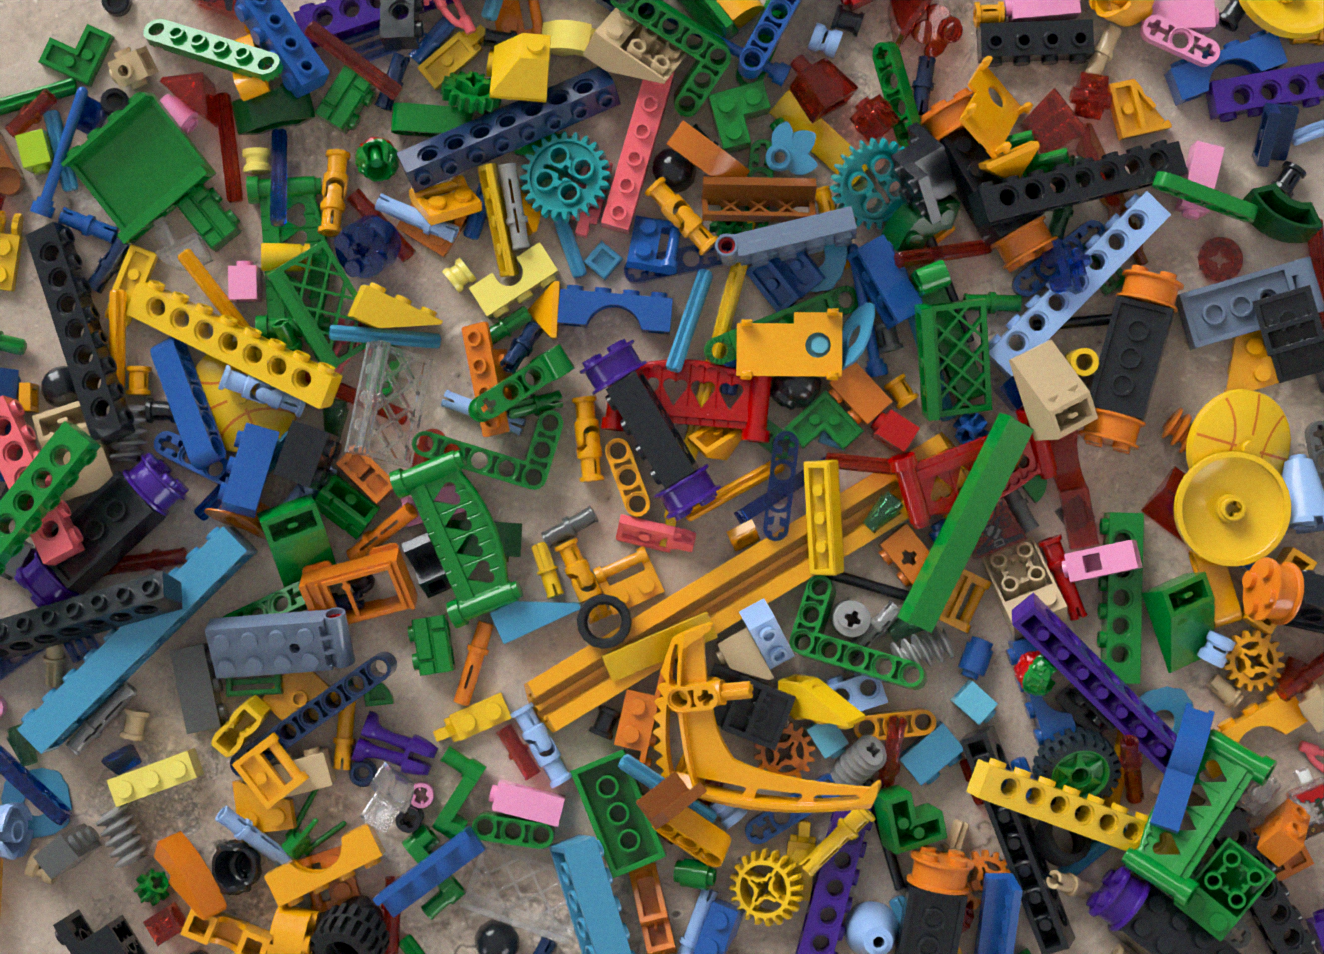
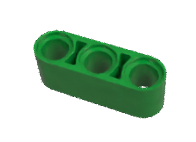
(426, 119)
(500, 835)

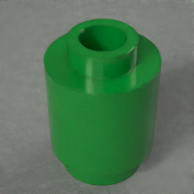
(694, 874)

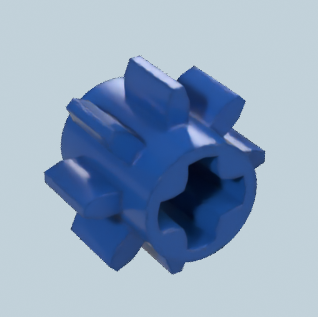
(970, 427)

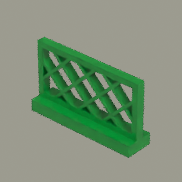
(710, 16)
(299, 312)
(929, 358)

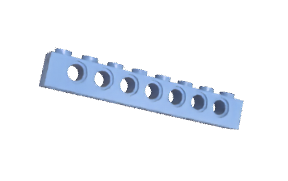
(1151, 217)

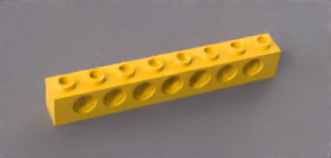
(146, 307)
(987, 783)

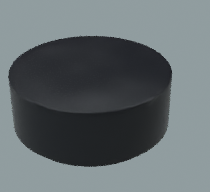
(117, 7)
(113, 100)

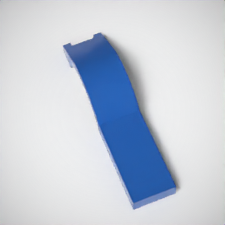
(1182, 769)

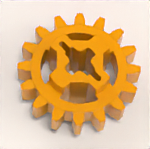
(1258, 650)

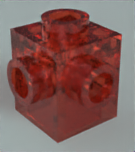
(1088, 101)
(874, 117)

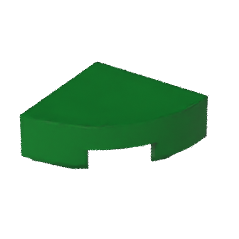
(1035, 488)
(378, 696)

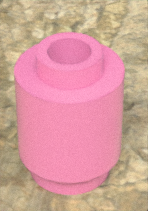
(181, 112)

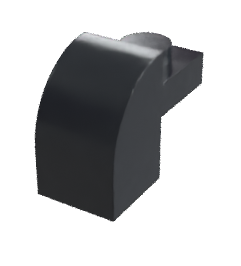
(426, 565)

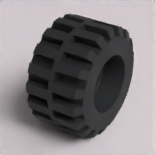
(350, 931)

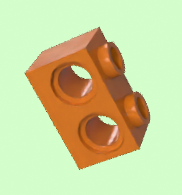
(367, 476)

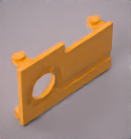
(986, 119)
(781, 348)

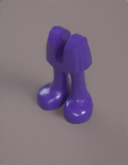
(405, 760)

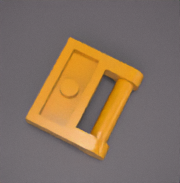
(447, 206)
(634, 588)
(953, 605)
(263, 777)

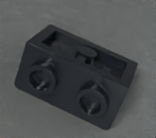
(1082, 710)

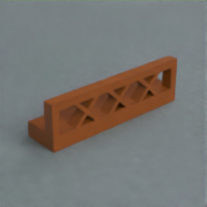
(757, 194)

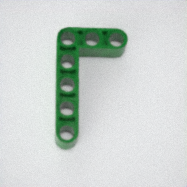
(678, 37)
(931, 284)
(494, 459)
(846, 649)

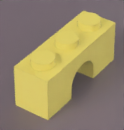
(537, 272)
(155, 777)

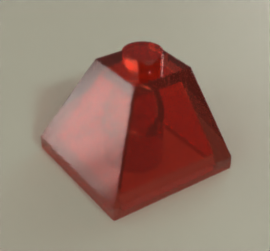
(904, 16)

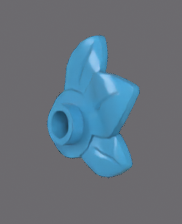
(795, 147)

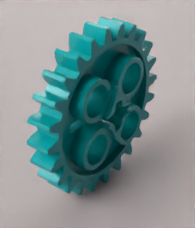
(861, 194)
(552, 198)

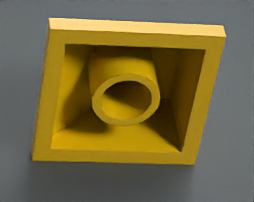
(521, 68)

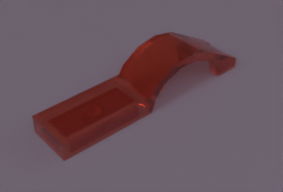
(1073, 493)

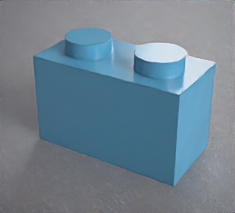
(931, 754)

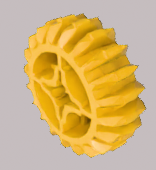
(777, 893)

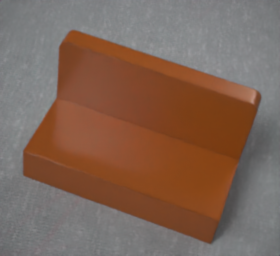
(668, 799)

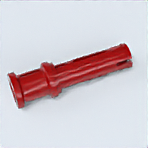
(1055, 555)

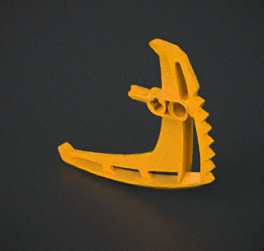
(709, 756)

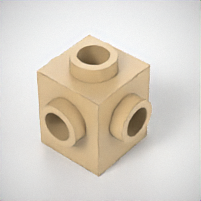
(132, 67)

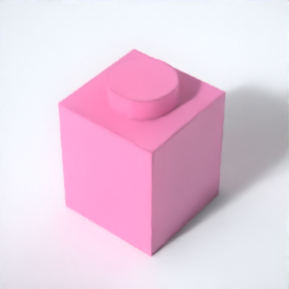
(244, 282)

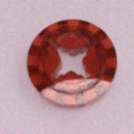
(1229, 250)

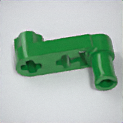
(448, 821)
(419, 846)

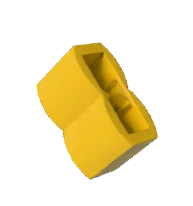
(240, 726)

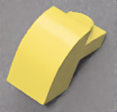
(568, 36)

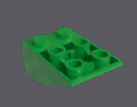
(295, 537)
(1181, 617)
(1227, 888)

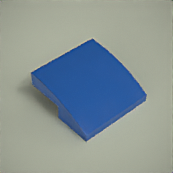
(787, 280)

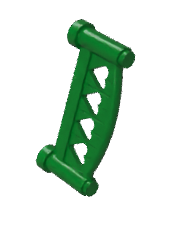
(299, 191)
(472, 596)
(1173, 872)

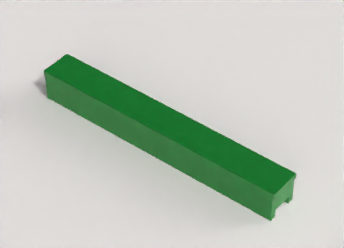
(965, 522)

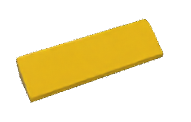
(828, 142)
(496, 216)
(823, 517)
(650, 649)

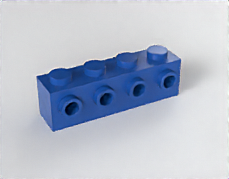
(278, 32)

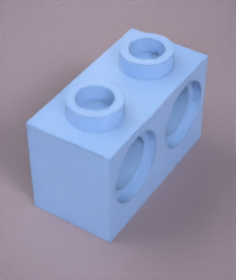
(767, 633)
(855, 697)

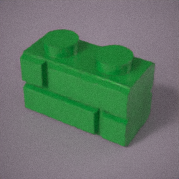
(346, 100)
(209, 218)
(346, 506)
(432, 645)

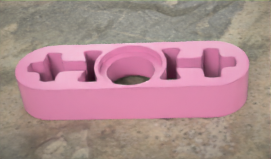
(1195, 56)

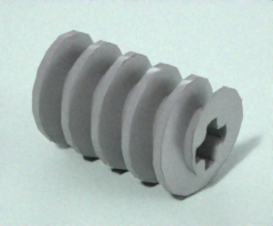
(128, 446)
(860, 613)
(924, 649)
(859, 761)
(121, 836)

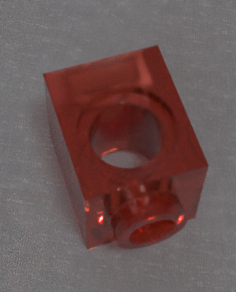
(165, 923)

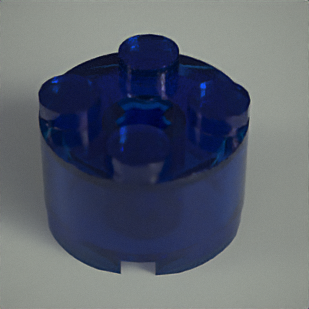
(367, 246)

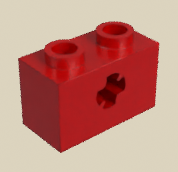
(893, 431)

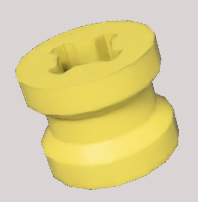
(256, 161)
(459, 275)

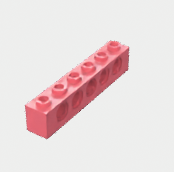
(636, 155)
(69, 538)

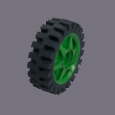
(1079, 761)

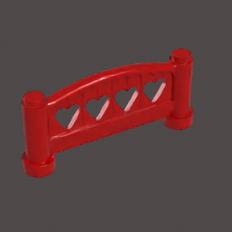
(747, 413)
(918, 477)

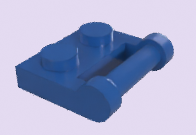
(646, 242)

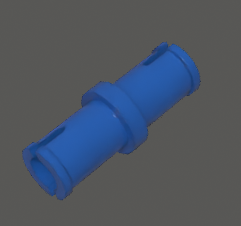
(88, 225)

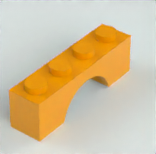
(1271, 712)
(294, 880)

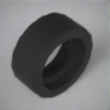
(583, 615)
(1052, 853)

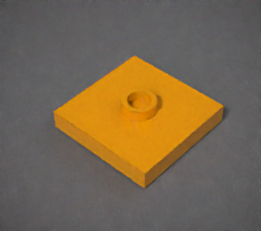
(297, 691)

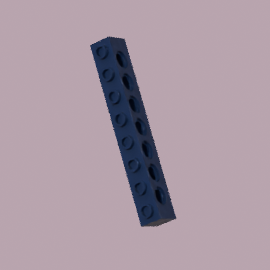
(508, 129)

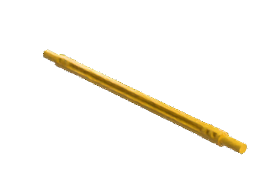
(723, 324)

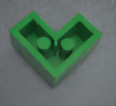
(732, 109)
(906, 826)

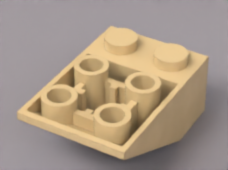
(632, 49)
(1051, 392)
(91, 476)
(1017, 574)

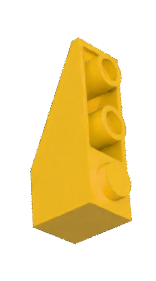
(383, 311)
(819, 702)

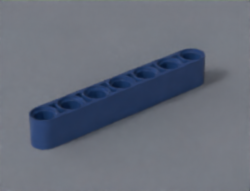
(324, 705)

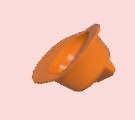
(236, 520)

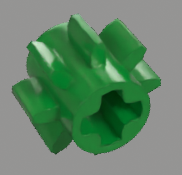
(720, 227)
(152, 887)

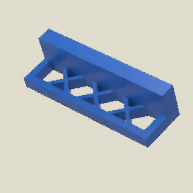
(430, 872)
(998, 914)

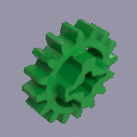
(468, 92)

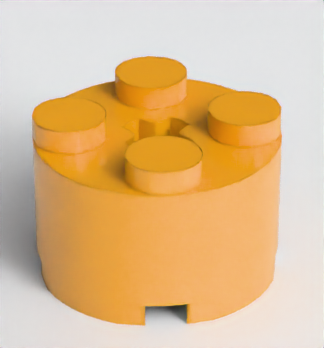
(1123, 12)
(293, 930)

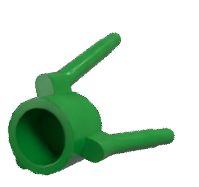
(299, 841)

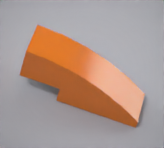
(704, 153)
(190, 875)
(652, 910)

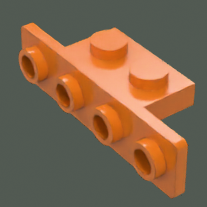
(486, 371)
(637, 722)

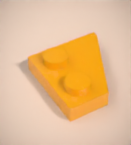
(1134, 111)
(1250, 364)
(276, 818)

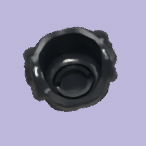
(794, 391)
(236, 867)

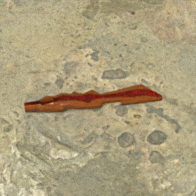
(1091, 147)

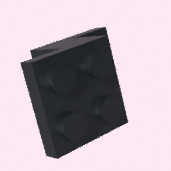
(923, 173)
(1292, 332)
(308, 456)
(757, 718)
(111, 939)

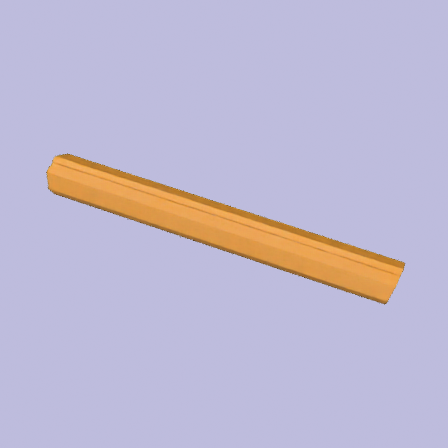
(755, 574)

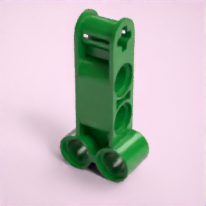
(544, 369)

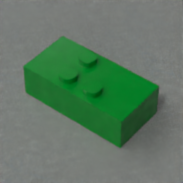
(614, 815)

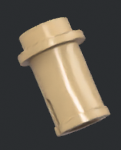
(1225, 691)

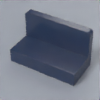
(1274, 133)

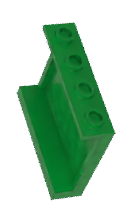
(139, 165)

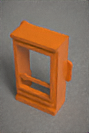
(319, 576)

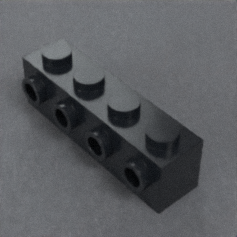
(1036, 42)

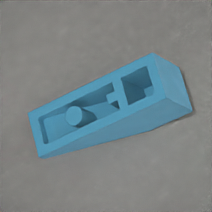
(526, 616)

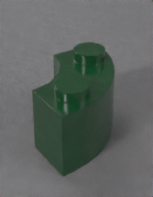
(271, 111)
(1282, 216)
(910, 232)
(509, 533)

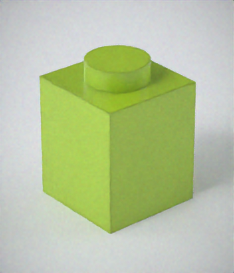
(35, 151)

